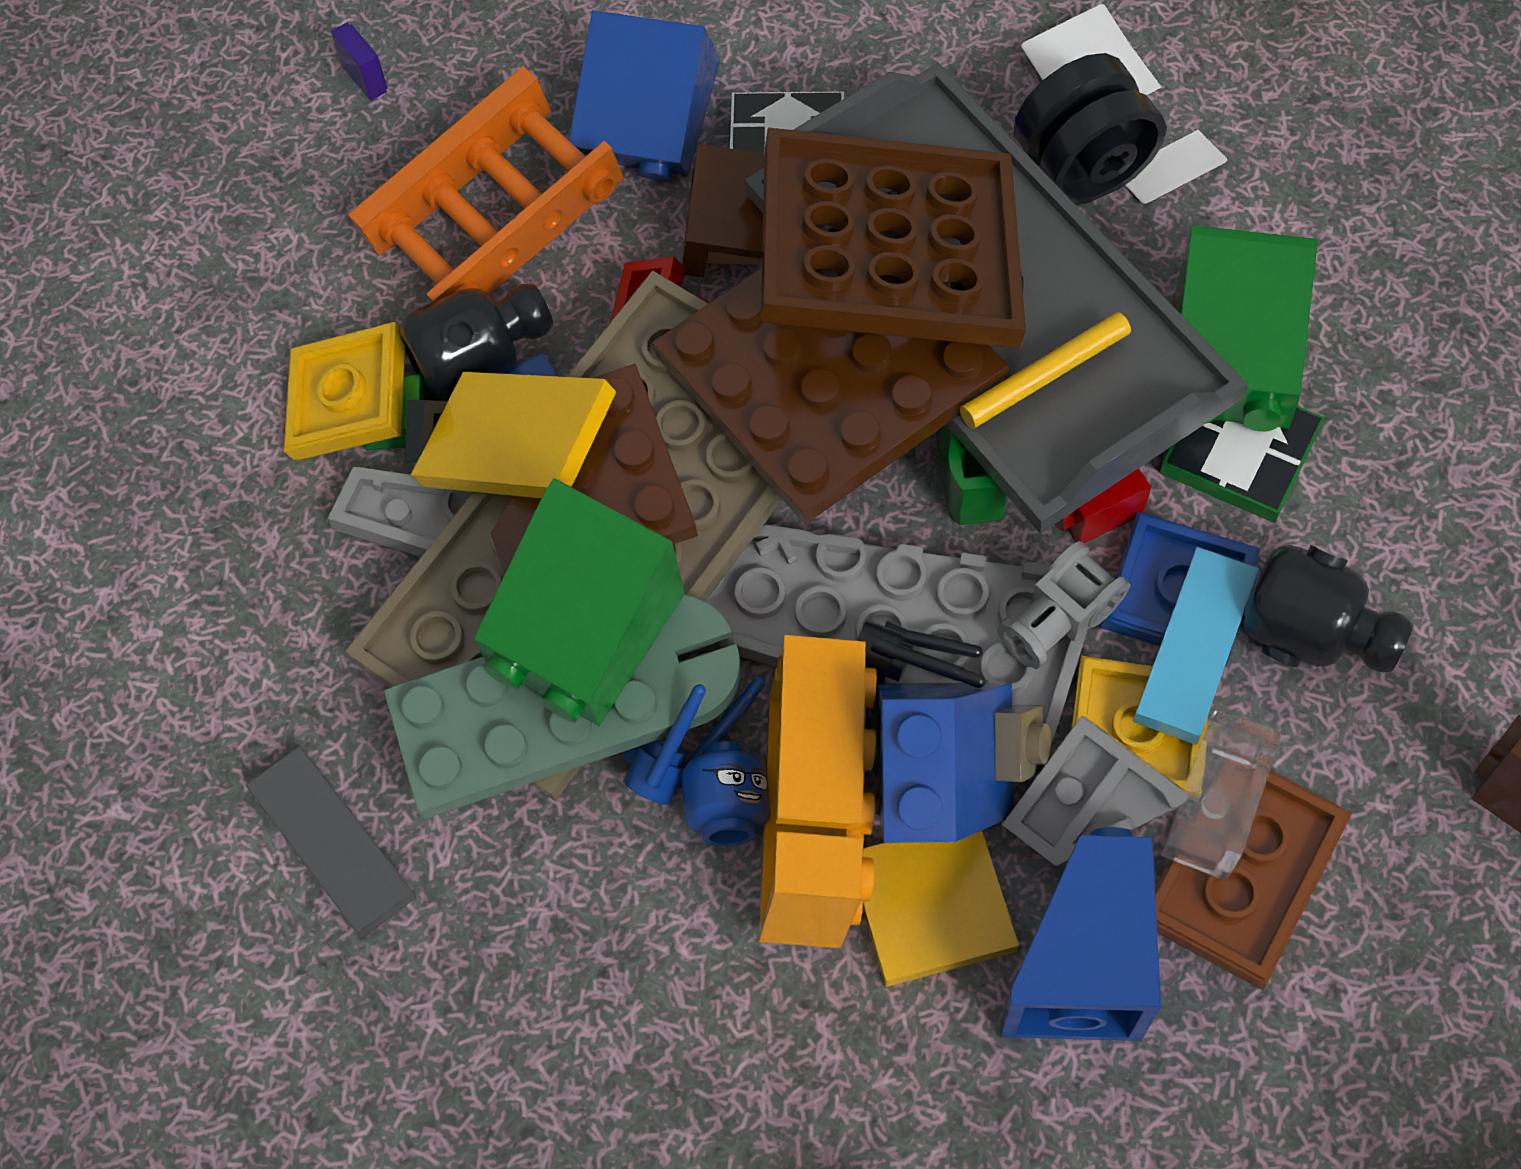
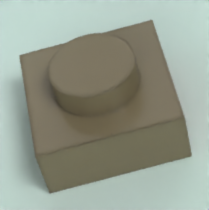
(1020, 742)

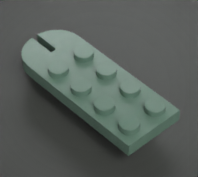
(479, 738)

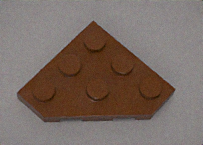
(623, 470)

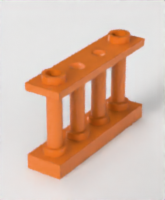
(455, 159)

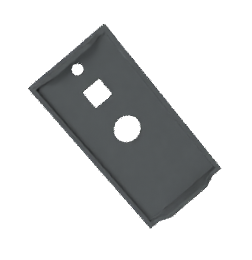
(1109, 410)

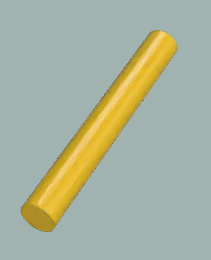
(1045, 370)

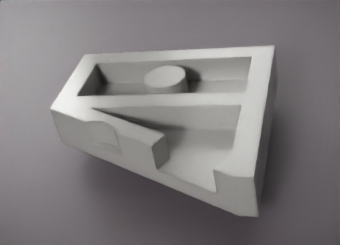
(1089, 787)

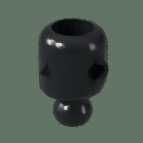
(471, 334)
(1315, 608)

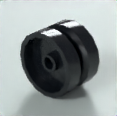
(1090, 127)

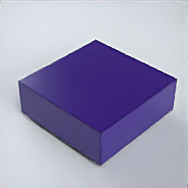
(359, 60)

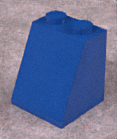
(644, 92)
(939, 760)
(1095, 949)

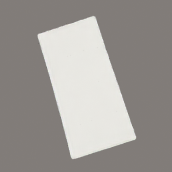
(1098, 33)

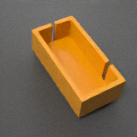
(816, 795)

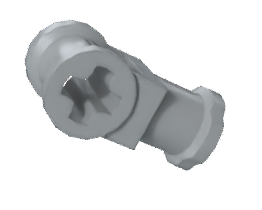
(1065, 601)

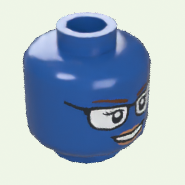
(725, 794)

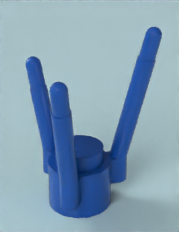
(659, 764)

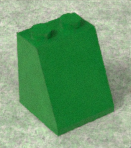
(1253, 307)
(579, 604)

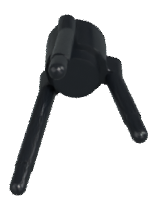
(891, 650)

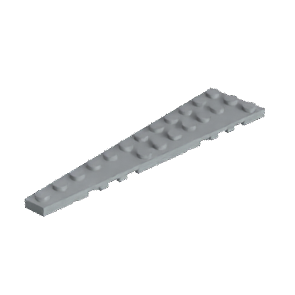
(797, 587)

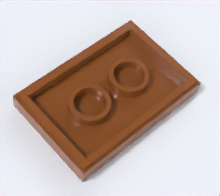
(1252, 914)

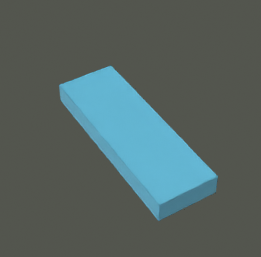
(1196, 646)

